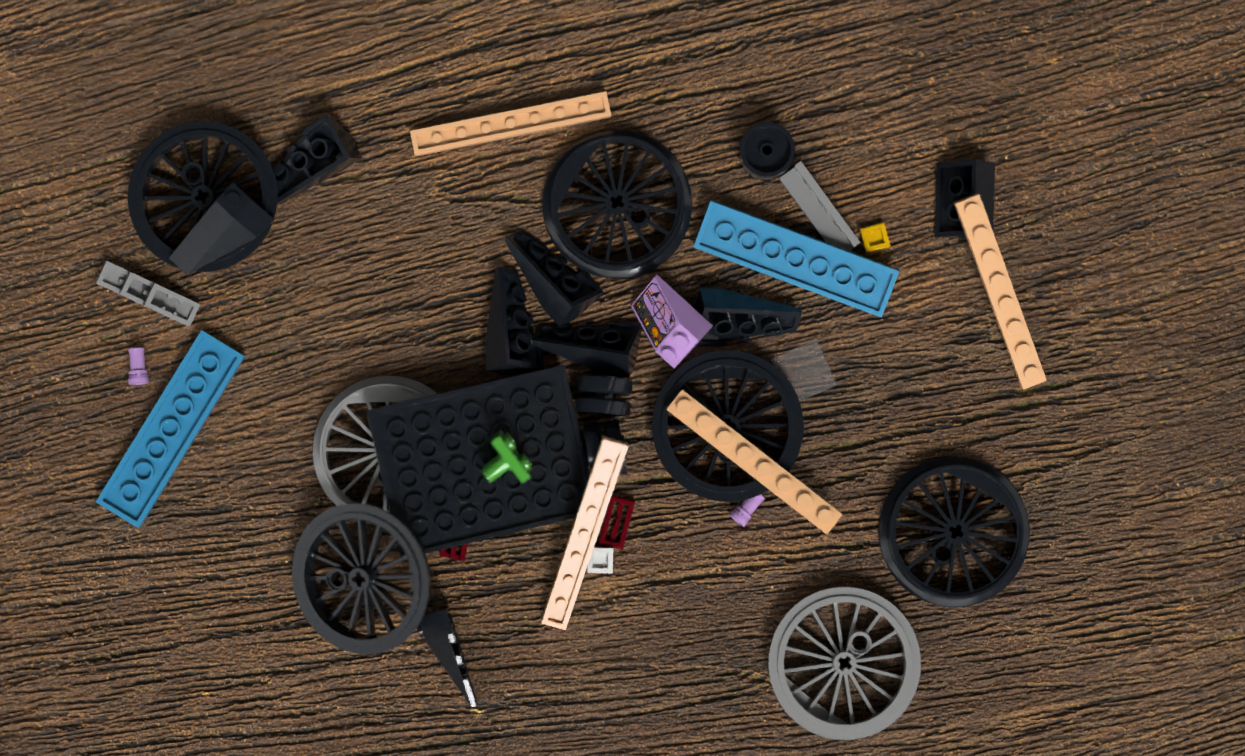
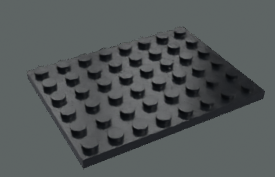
(437, 448)

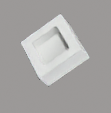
(601, 561)

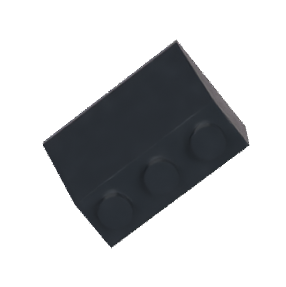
(955, 182)

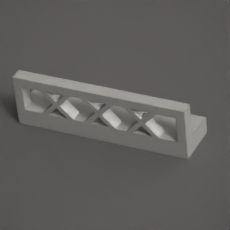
(818, 208)

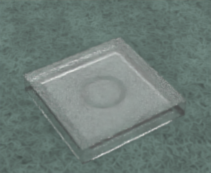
(805, 370)

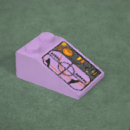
(669, 321)

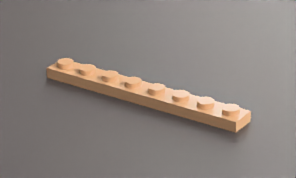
(510, 124)
(1000, 291)
(754, 462)
(584, 533)

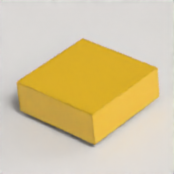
(874, 237)

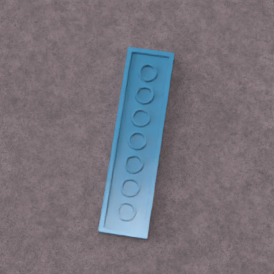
(796, 258)
(170, 429)

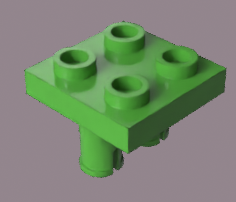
(507, 459)

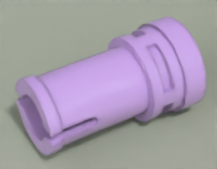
(137, 372)
(743, 512)

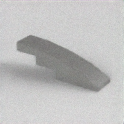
(147, 293)

